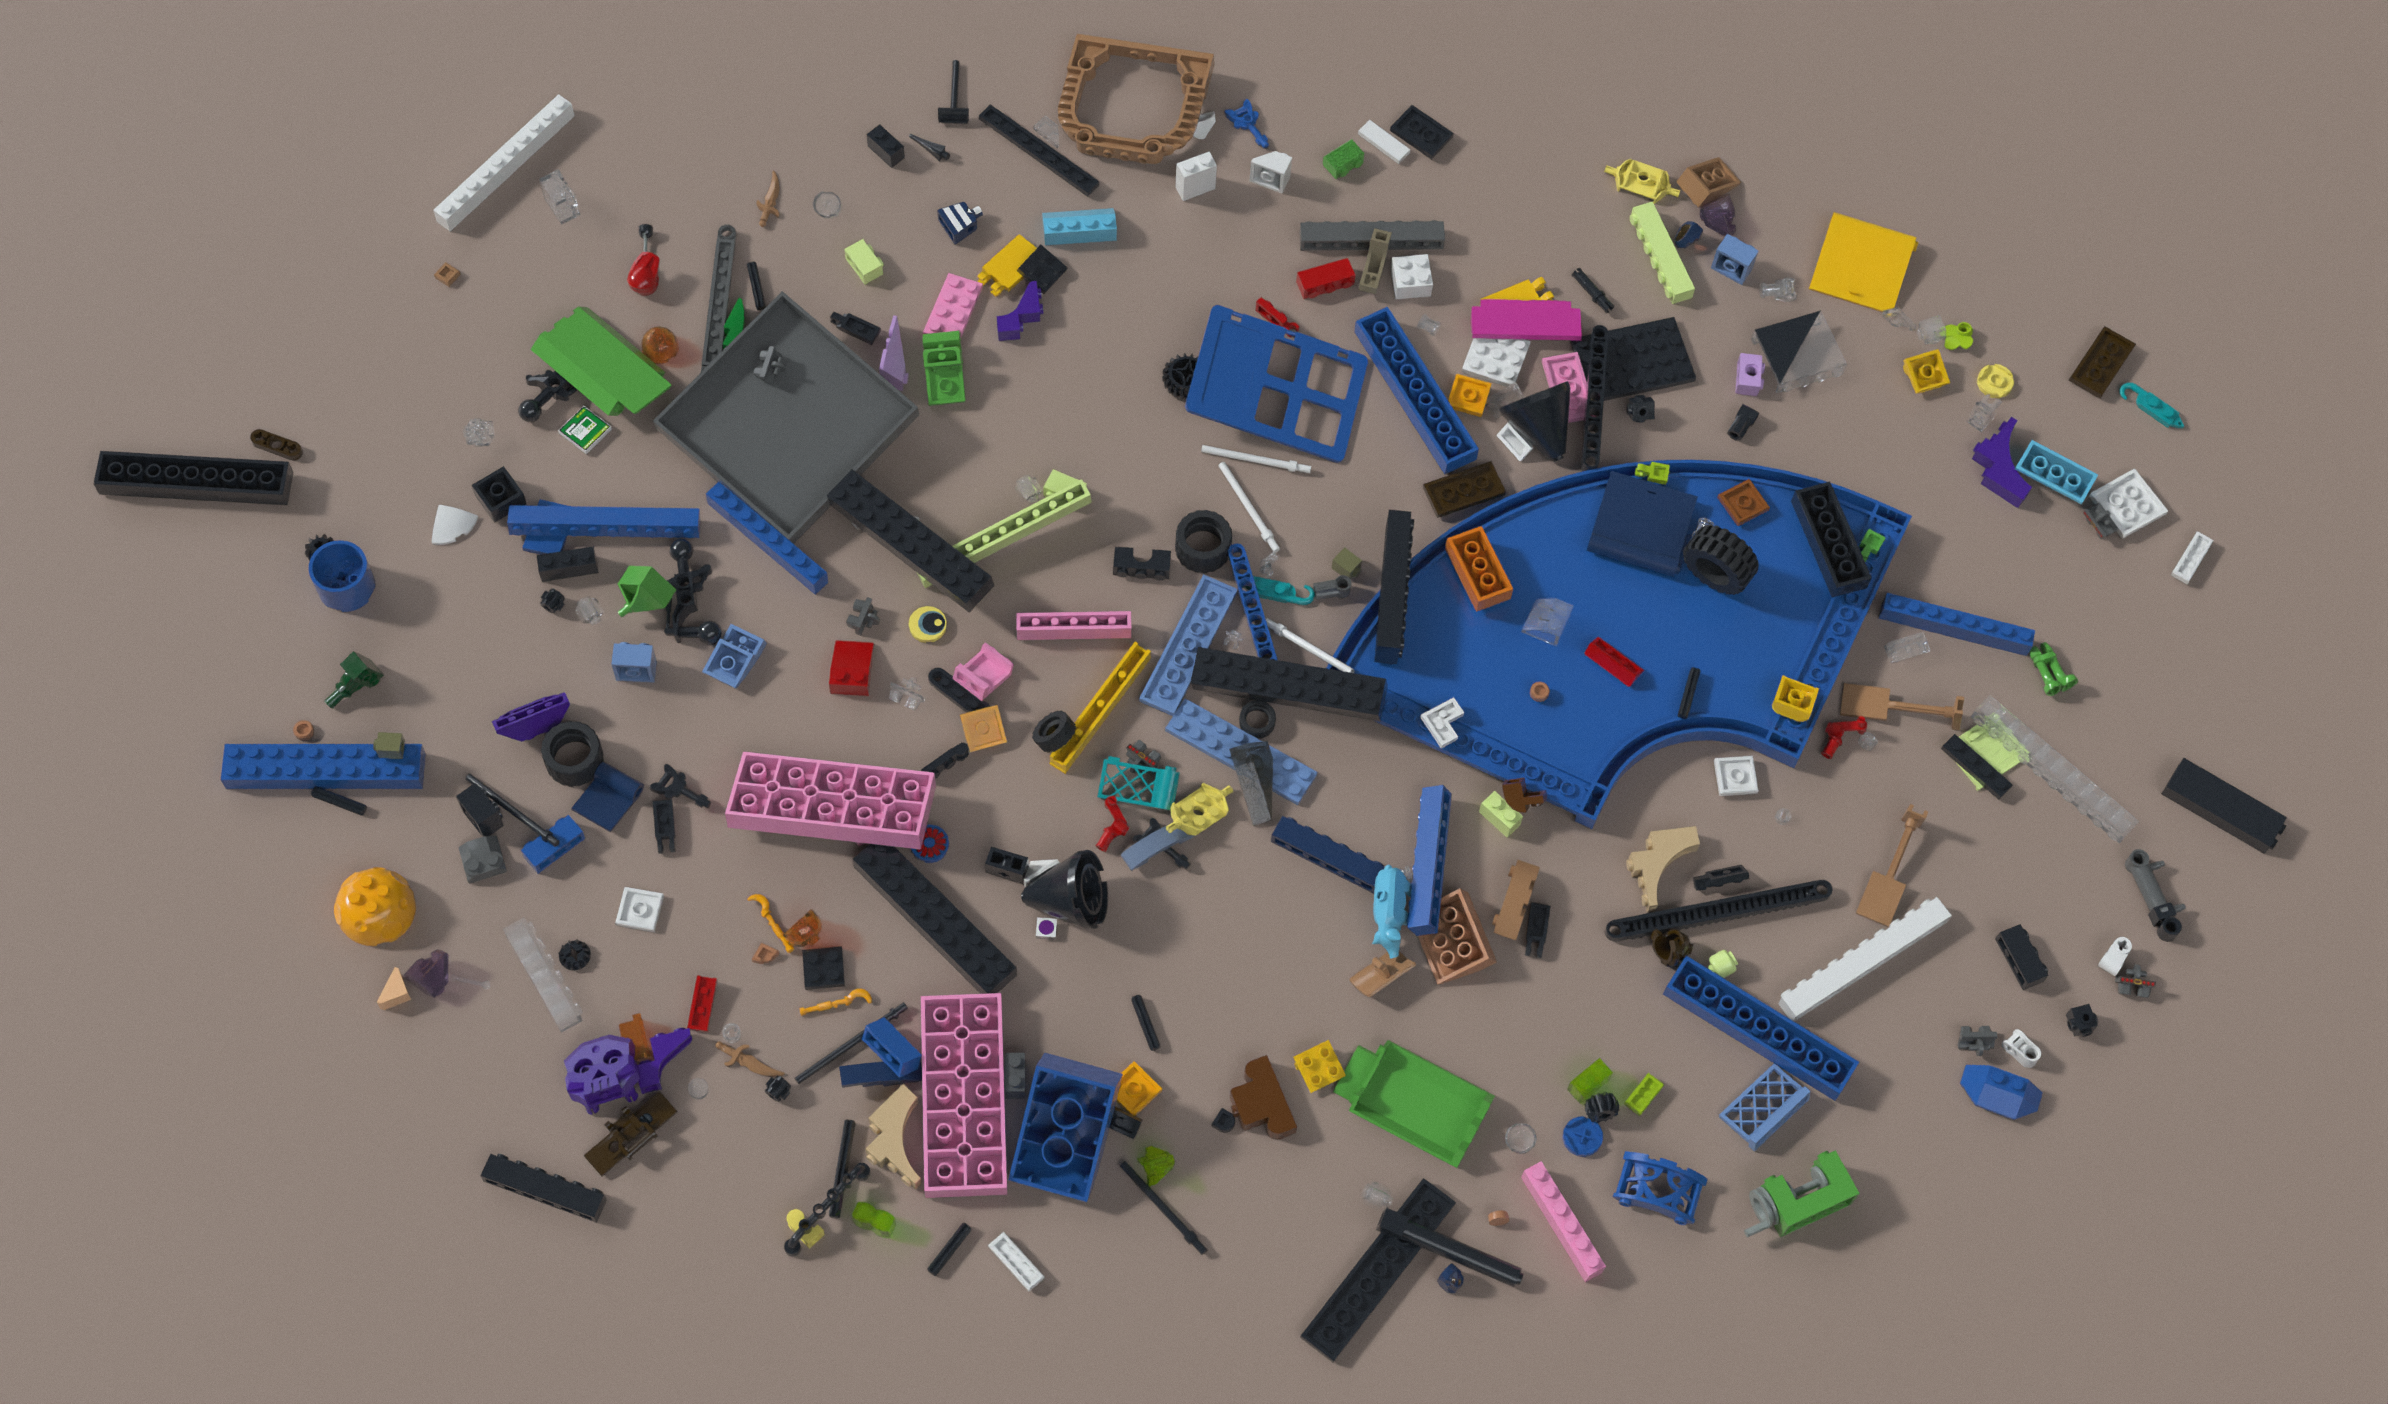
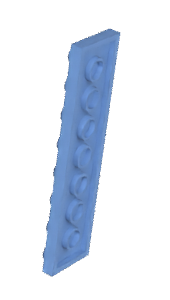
(1194, 630)
(1217, 736)

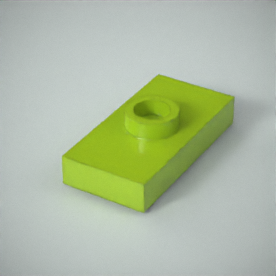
(1644, 1094)

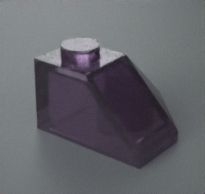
(1719, 215)
(430, 974)

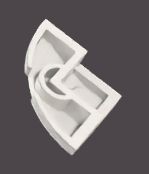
(451, 524)

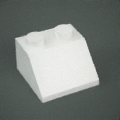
(1271, 171)

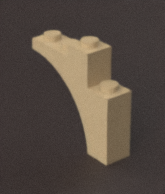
(1661, 851)
(888, 1146)

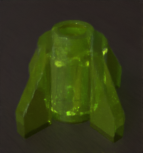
(1156, 1164)

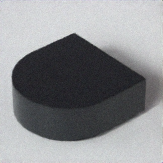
(1224, 1121)

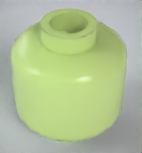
(1723, 963)

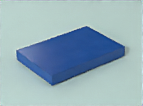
(544, 543)

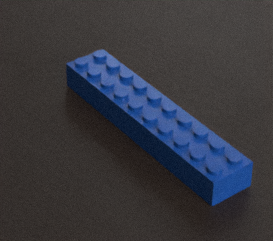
(1416, 390)
(321, 766)
(1760, 1028)

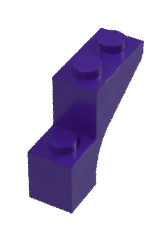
(1027, 311)
(664, 1048)

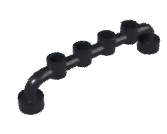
(860, 1172)

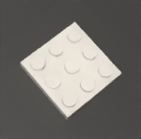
(1496, 359)
(2129, 502)

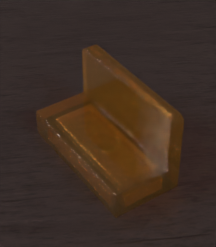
(636, 1031)

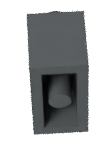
(1014, 1076)

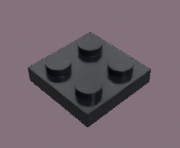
(1043, 268)
(823, 968)

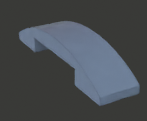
(1152, 845)

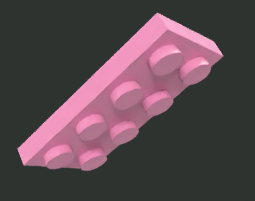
(953, 305)
(1568, 368)

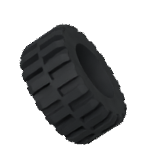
(1721, 559)

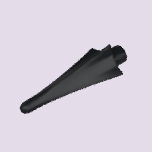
(936, 150)

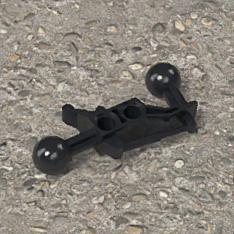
(530, 409)
(709, 631)

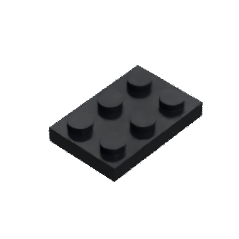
(1421, 132)

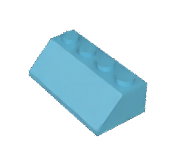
(1079, 226)
(2056, 472)

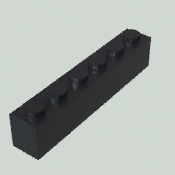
(543, 1187)

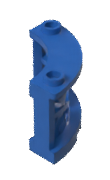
(1687, 1179)

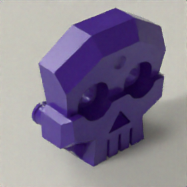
(602, 1072)

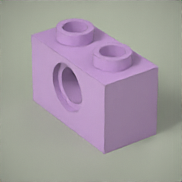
(1747, 365)

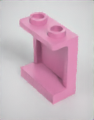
(984, 672)

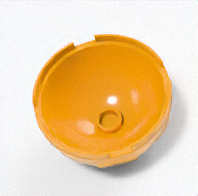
(374, 906)

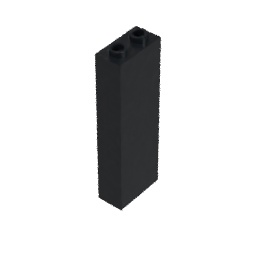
(2225, 806)

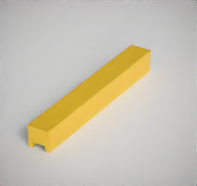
(1101, 706)

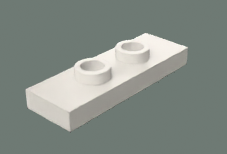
(2192, 557)
(1016, 1262)

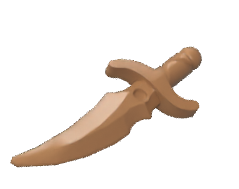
(770, 199)
(746, 1060)

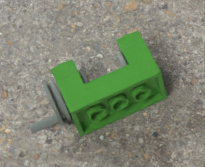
(1778, 1202)

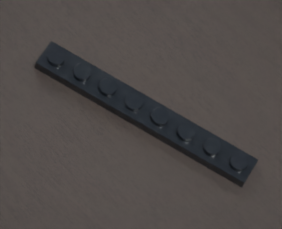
(1039, 150)

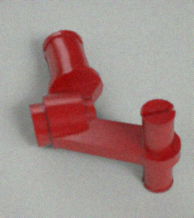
(1835, 732)
(1118, 827)

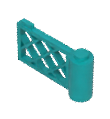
(1164, 785)

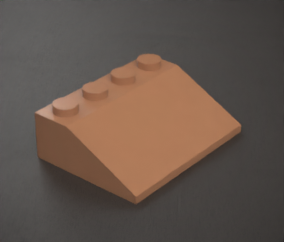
(1460, 943)

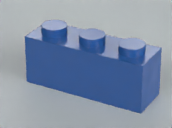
(542, 854)
(891, 1047)

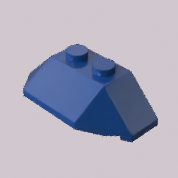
(2000, 1091)

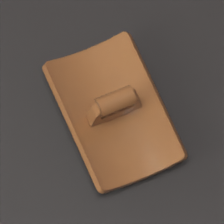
(1381, 973)

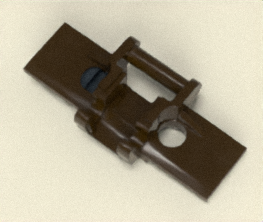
(626, 1129)

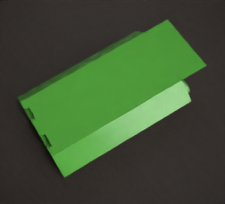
(601, 363)
(1414, 1100)

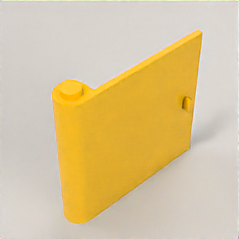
(1862, 262)

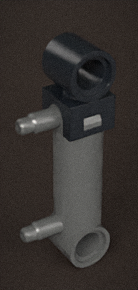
(2160, 910)

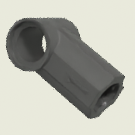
(1331, 588)

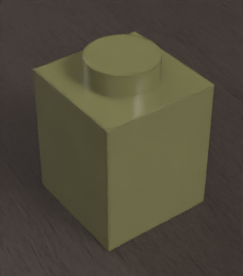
(1347, 564)
(389, 745)

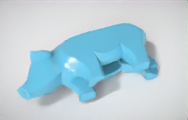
(1389, 907)

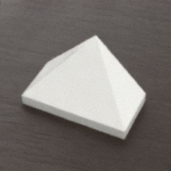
(1204, 124)
(1515, 441)
(1037, 869)

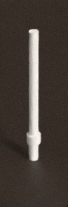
(1292, 466)
(1267, 534)
(1281, 630)

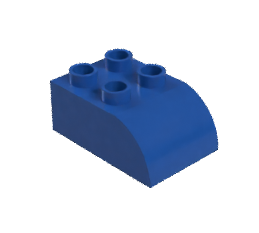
(1065, 1126)

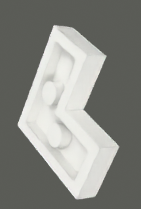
(1438, 721)

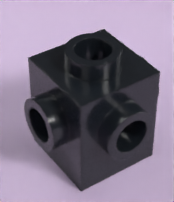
(1641, 408)
(2082, 1020)

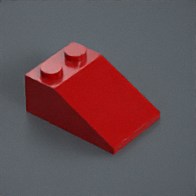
(851, 668)

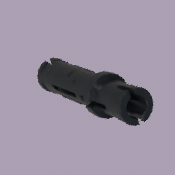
(1597, 295)

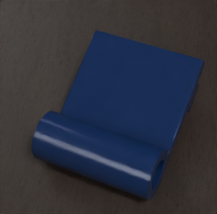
(608, 797)

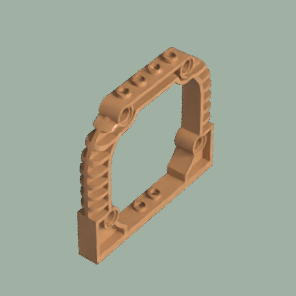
(1094, 51)

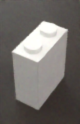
(1196, 176)

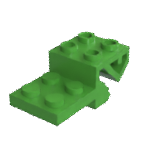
(944, 368)

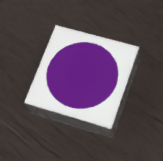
(1046, 928)

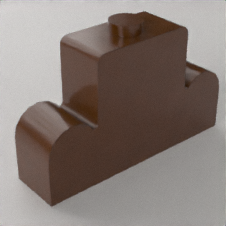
(1262, 1101)

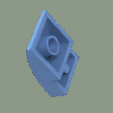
(734, 656)

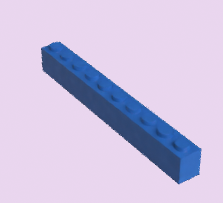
(604, 521)

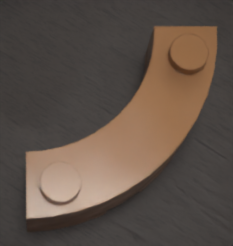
(1517, 895)

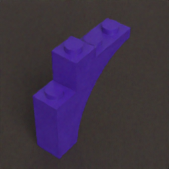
(2000, 471)

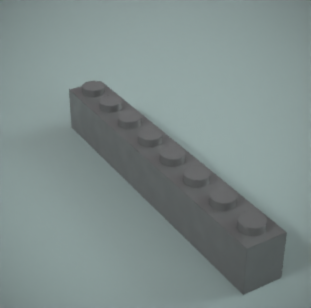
(1357, 235)

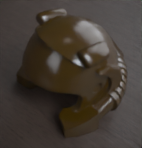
(1671, 947)

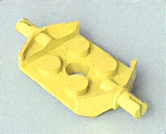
(1654, 187)
(1205, 799)

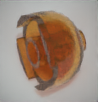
(659, 344)
(805, 930)

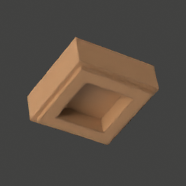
(447, 274)

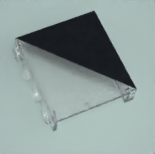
(1800, 351)

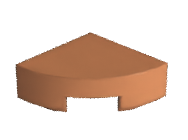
(765, 954)

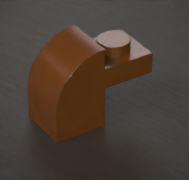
(1518, 797)

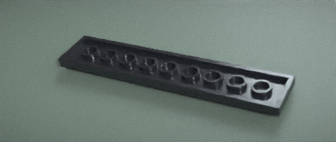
(1374, 1275)

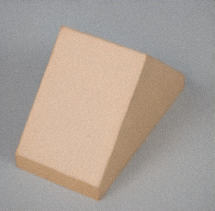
(394, 992)

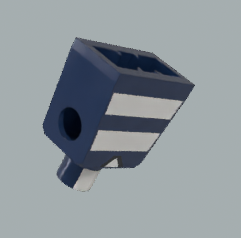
(959, 220)

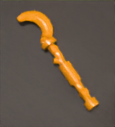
(766, 914)
(859, 992)

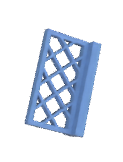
(1774, 1120)

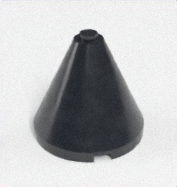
(1543, 419)
(1071, 891)

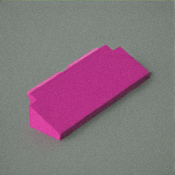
(1525, 320)

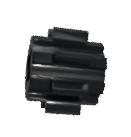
(552, 600)
(777, 1088)

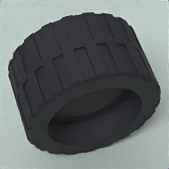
(1209, 522)
(562, 735)

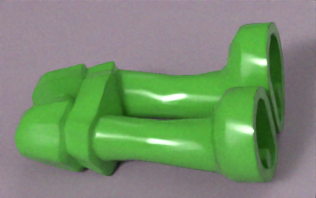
(2041, 660)

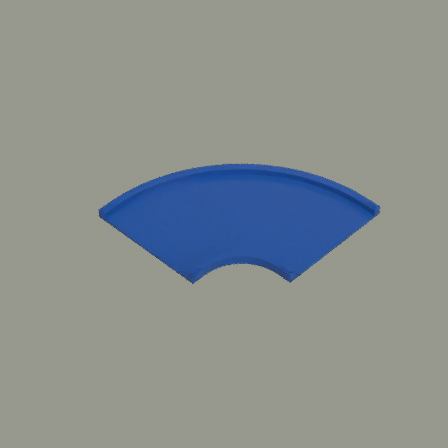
(1665, 624)

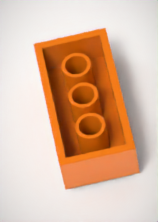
(1479, 568)

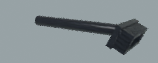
(954, 114)

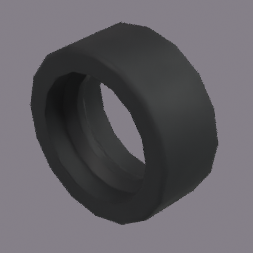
(1257, 706)

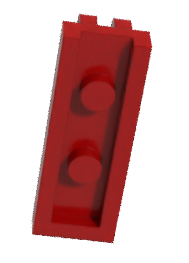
(702, 1003)

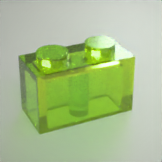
(1590, 1080)

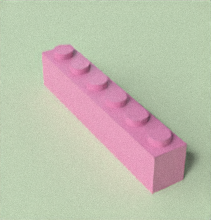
(1073, 625)
(1563, 1221)

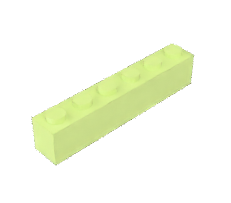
(1662, 253)

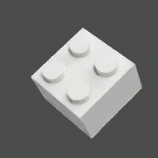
(1411, 276)

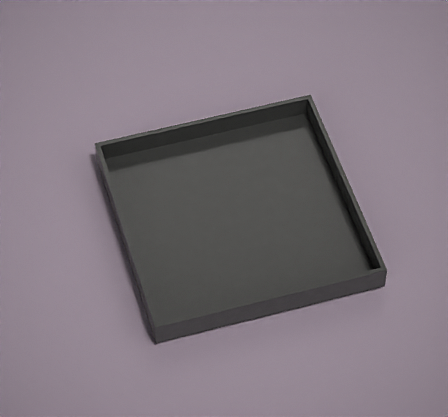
(789, 439)

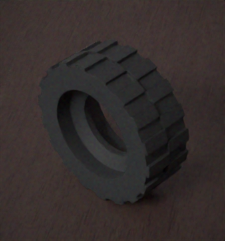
(1054, 731)

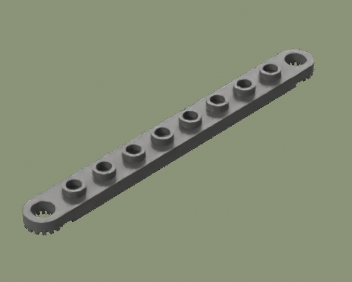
(719, 295)

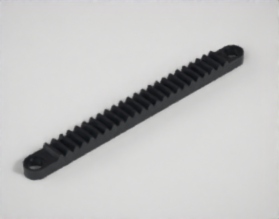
(1719, 910)

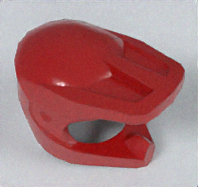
(644, 274)

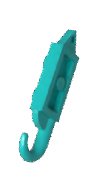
(2154, 406)
(1280, 591)

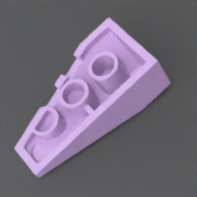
(892, 361)

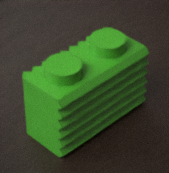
(1343, 159)

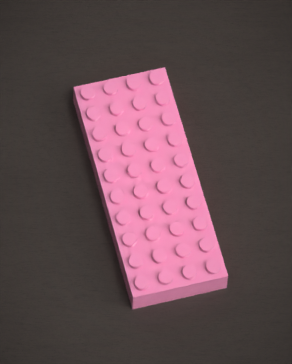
(831, 800)
(963, 1095)

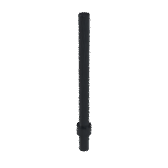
(1190, 1236)

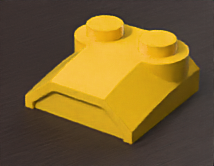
(1926, 371)
(1794, 699)

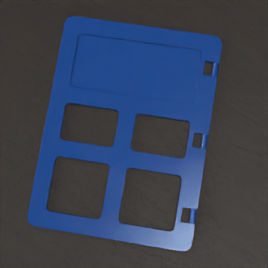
(1234, 371)

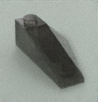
(1255, 773)

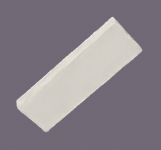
(1384, 141)

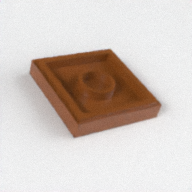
(1743, 502)

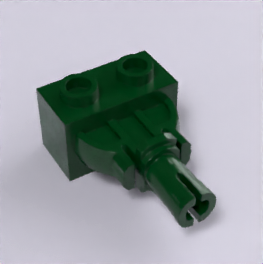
(359, 673)

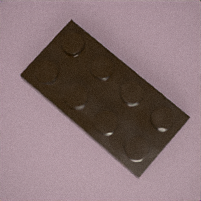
(2102, 362)
(1464, 489)

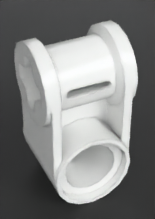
(2114, 957)
(2021, 1048)

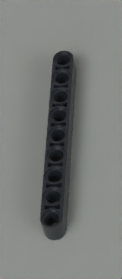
(1594, 392)

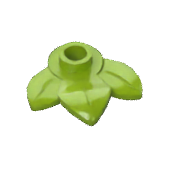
(1958, 336)

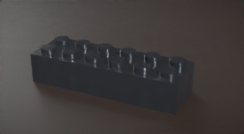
(1831, 539)

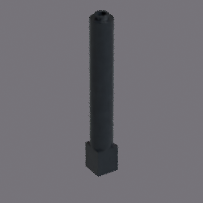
(1399, 1226)

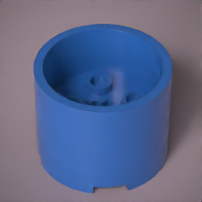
(341, 562)

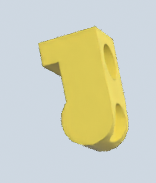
(810, 1239)

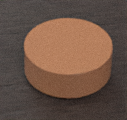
(1539, 691)
(303, 730)
(1498, 1218)

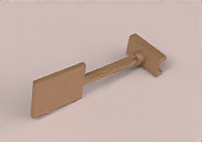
(1875, 702)
(1882, 891)

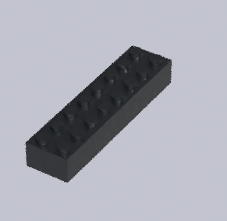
(1394, 587)

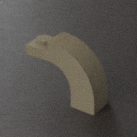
(1375, 261)

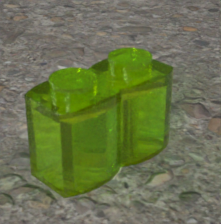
(878, 1221)

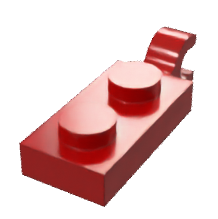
(1272, 315)

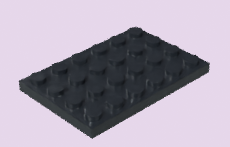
(1641, 358)

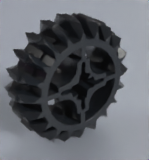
(1178, 371)

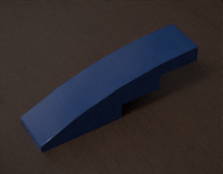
(875, 1074)

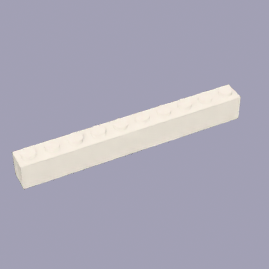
(504, 163)
(1864, 959)

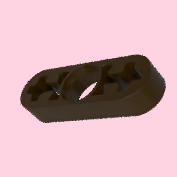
(271, 438)

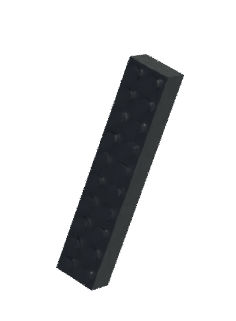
(193, 478)
(910, 540)
(1289, 684)
(935, 918)

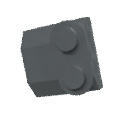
(482, 858)

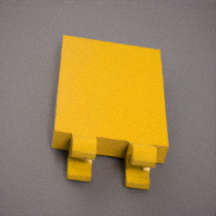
(1004, 265)
(1523, 291)

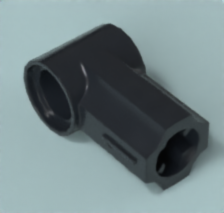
(1744, 419)

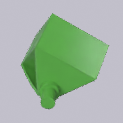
(644, 590)

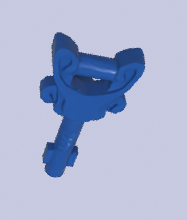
(1247, 122)

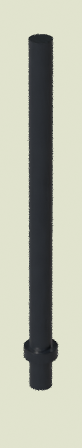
(547, 836)
(894, 1013)

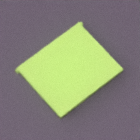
(1990, 750)

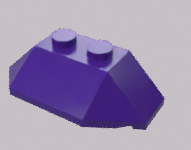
(532, 718)

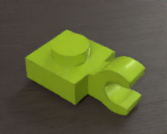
(1656, 472)

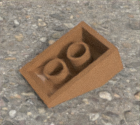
(1707, 181)

